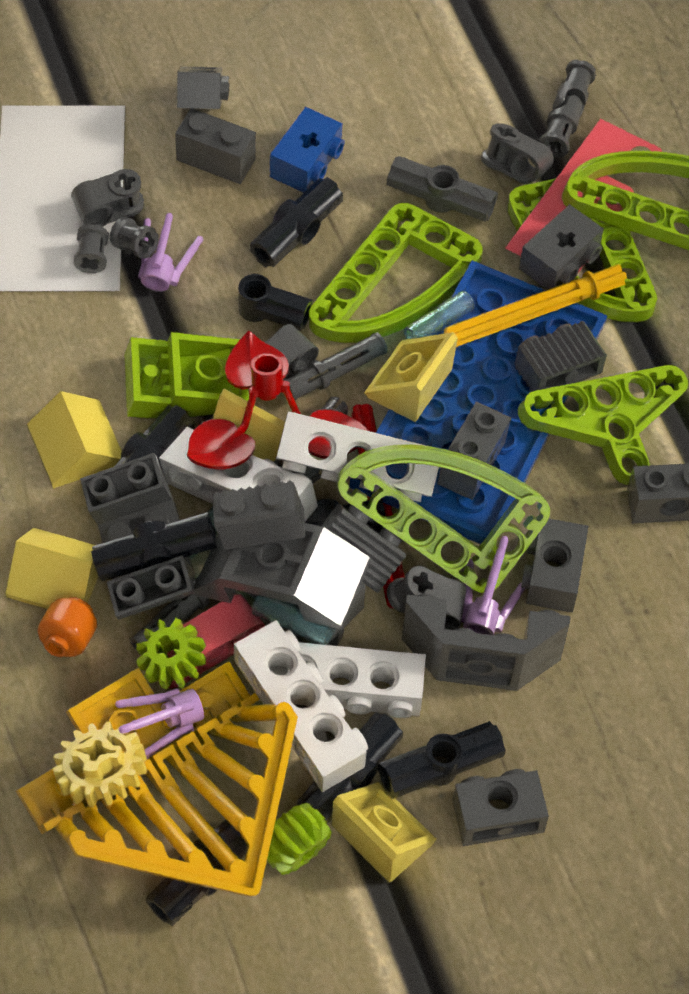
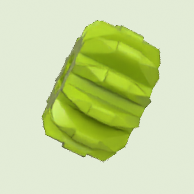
(155, 658)
(297, 838)

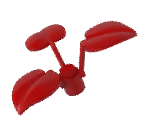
(261, 370)

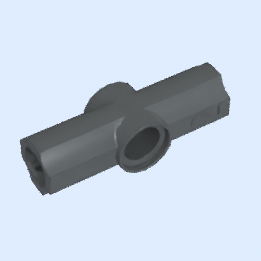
(442, 188)

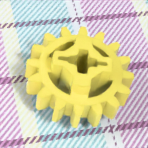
(99, 764)

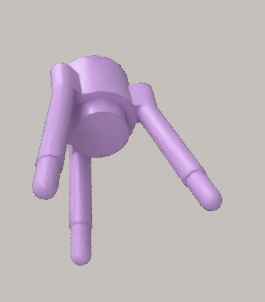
(158, 271)
(483, 614)
(179, 711)

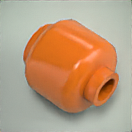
(67, 627)

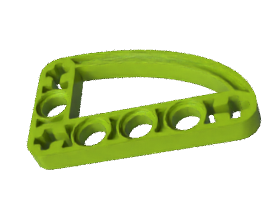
(632, 204)
(411, 234)
(617, 308)
(441, 532)

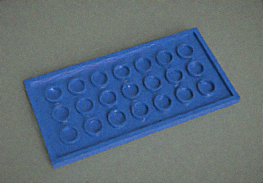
(483, 374)

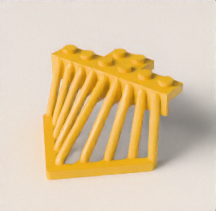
(222, 699)

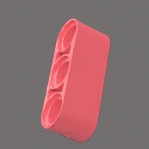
(220, 629)

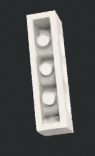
(301, 429)
(205, 482)
(364, 668)
(325, 761)

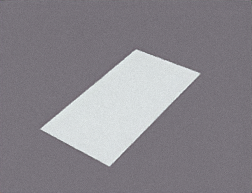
(41, 162)

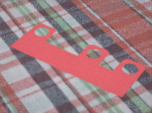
(602, 140)

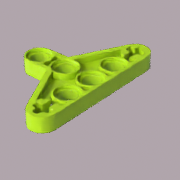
(593, 418)

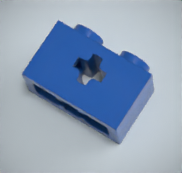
(306, 150)

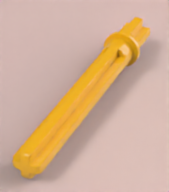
(586, 287)

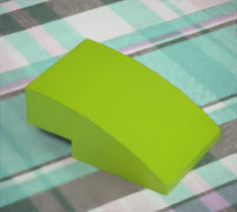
(177, 372)

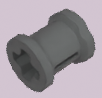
(134, 237)
(90, 253)

